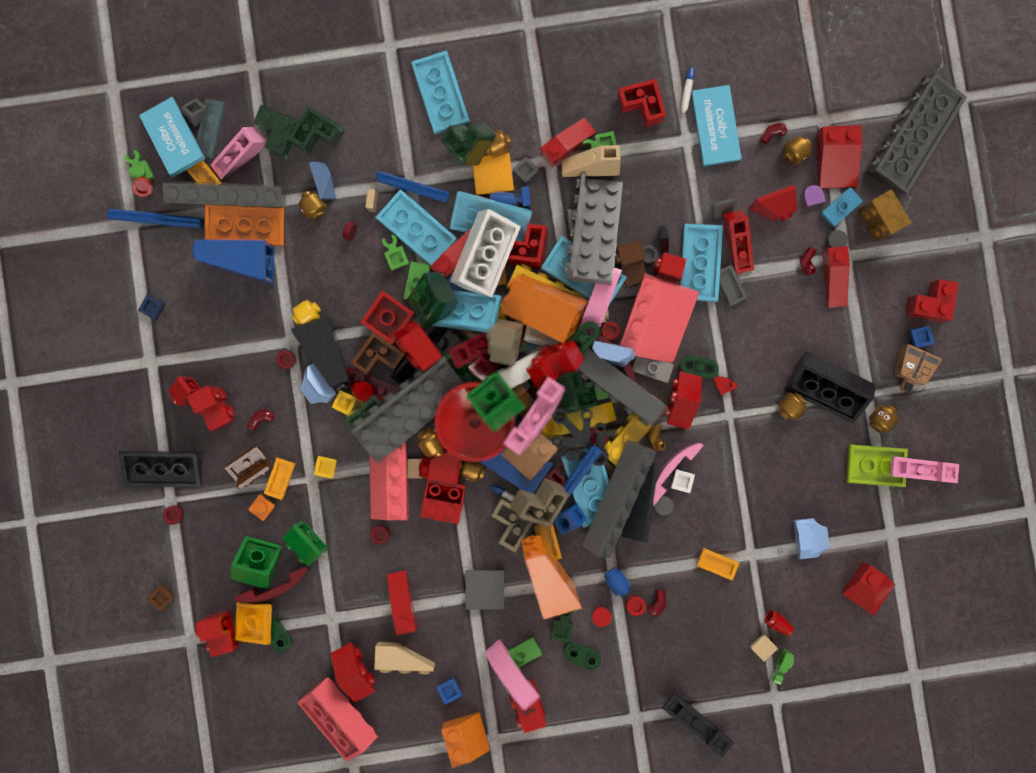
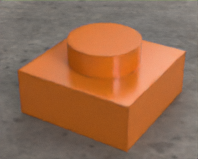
(262, 507)

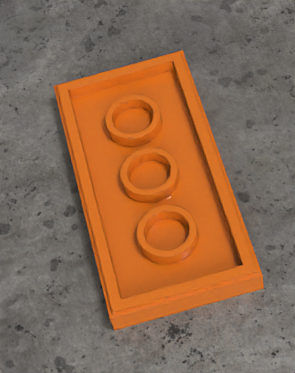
(244, 223)

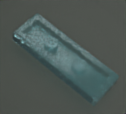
(210, 127)

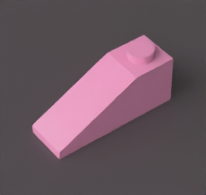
(240, 150)

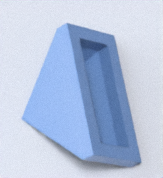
(322, 180)

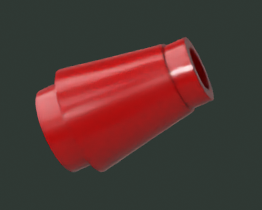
(777, 622)

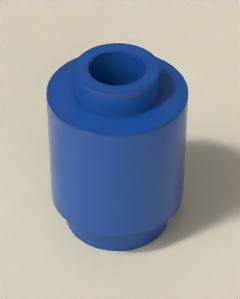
(504, 197)
(617, 582)

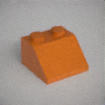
(465, 739)

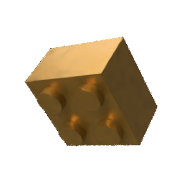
(884, 215)

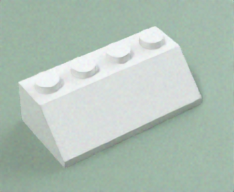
(485, 253)

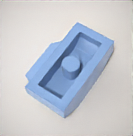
(614, 354)
(315, 386)
(810, 538)

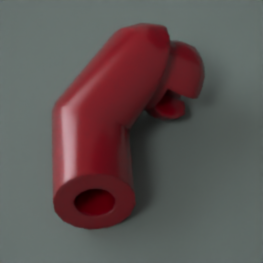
(778, 128)
(806, 263)
(260, 416)
(660, 604)

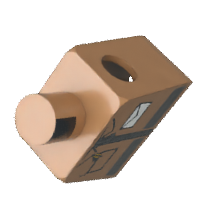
(915, 367)

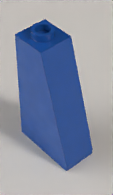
(510, 473)

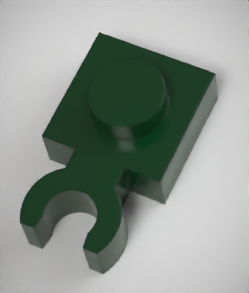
(562, 628)

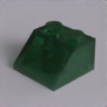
(432, 299)

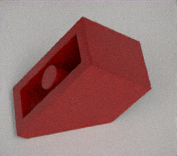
(181, 389)

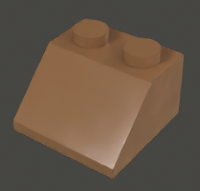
(533, 458)

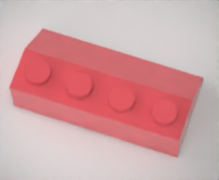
(390, 486)
(337, 719)

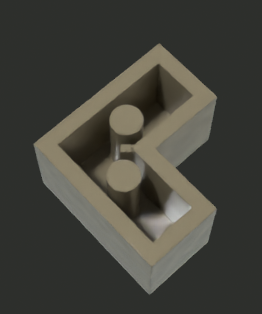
(504, 341)
(542, 506)
(516, 528)

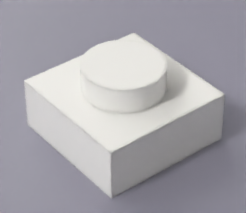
(682, 481)

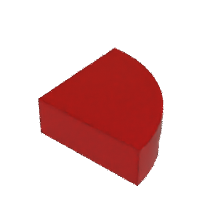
(724, 385)

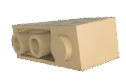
(595, 162)
(398, 657)

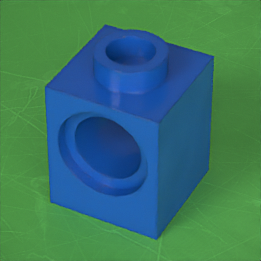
(569, 519)

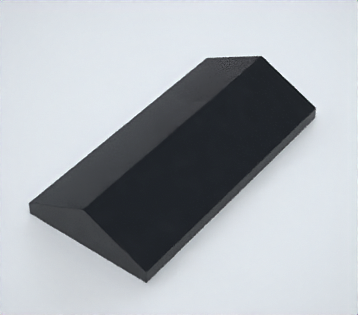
(441, 337)
(161, 469)

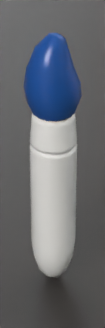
(687, 90)
(501, 492)

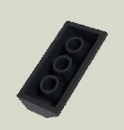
(830, 387)
(639, 520)

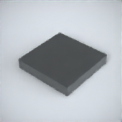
(484, 589)

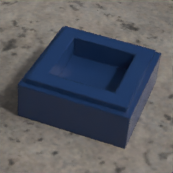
(151, 307)

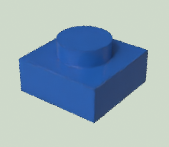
(524, 197)
(921, 336)
(449, 690)

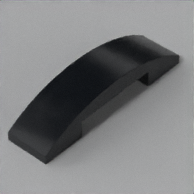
(698, 724)

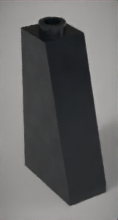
(323, 348)

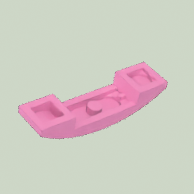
(599, 302)
(536, 418)
(688, 452)
(924, 469)
(511, 675)

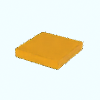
(493, 175)
(253, 622)

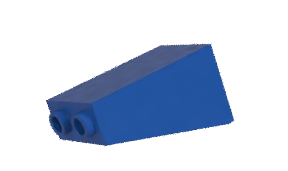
(242, 257)

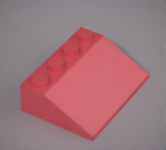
(658, 319)

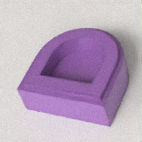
(813, 195)

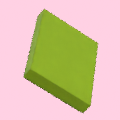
(873, 465)

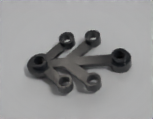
(581, 438)

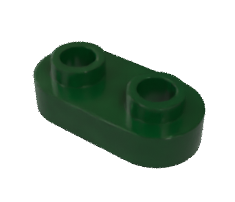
(584, 338)
(698, 366)
(279, 633)
(582, 655)

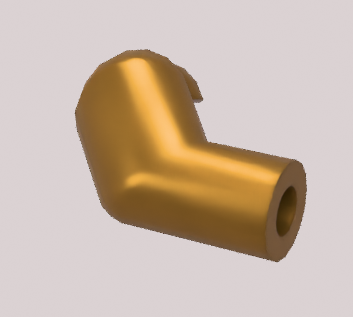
(655, 440)

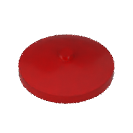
(464, 430)

